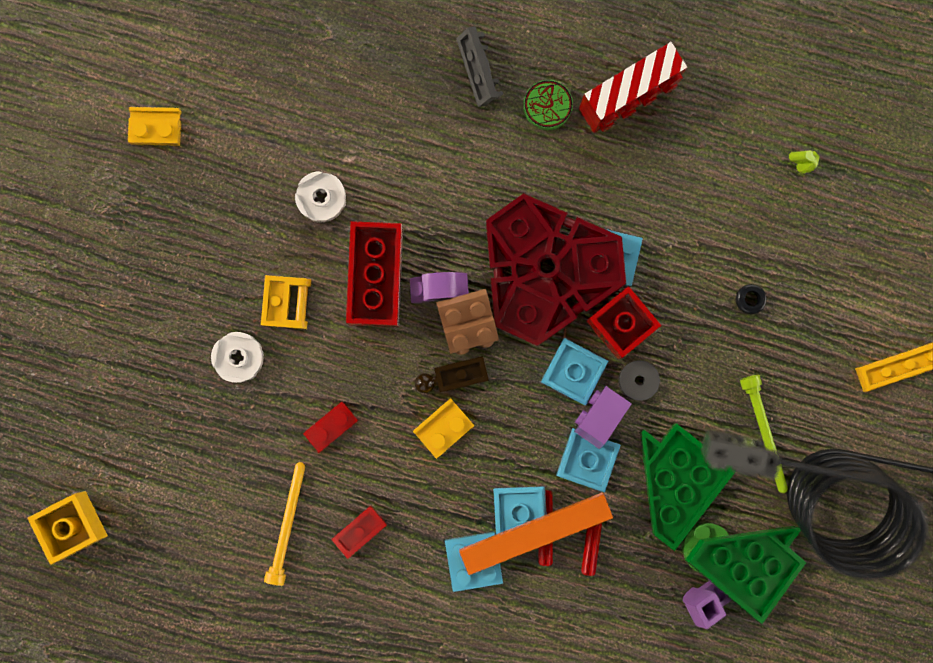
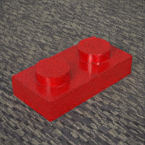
(330, 427)
(359, 532)

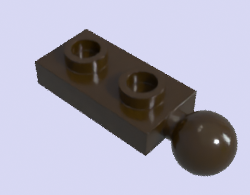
(453, 376)

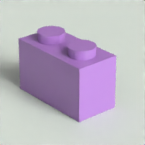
(602, 417)

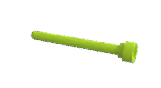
(752, 387)

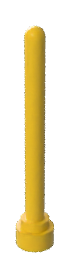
(275, 574)

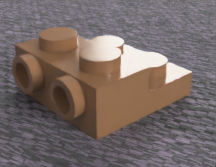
(468, 322)

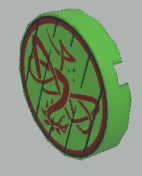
(548, 104)

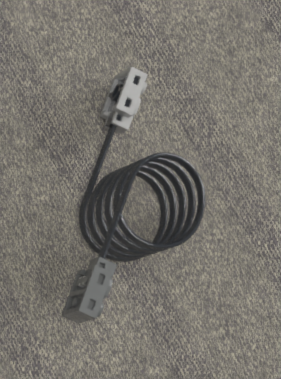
(806, 487)

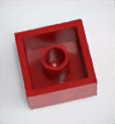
(623, 323)

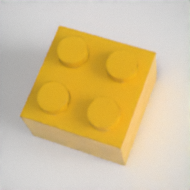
(67, 527)

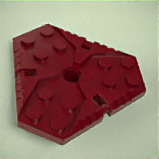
(533, 302)

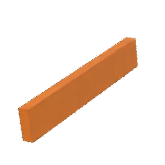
(535, 533)

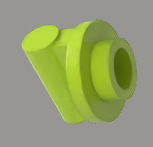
(805, 160)

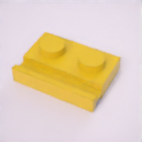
(154, 126)
(443, 428)

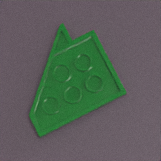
(678, 483)
(750, 567)

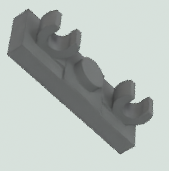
(478, 66)

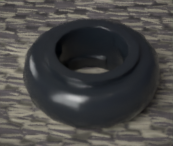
(761, 299)

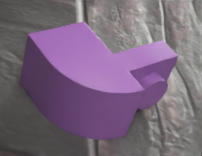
(438, 286)
(705, 604)

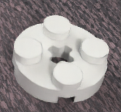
(333, 203)
(226, 366)

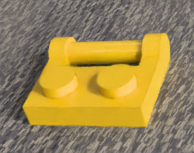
(277, 301)

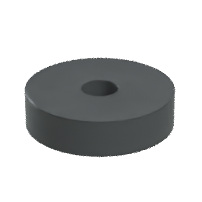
(650, 380)

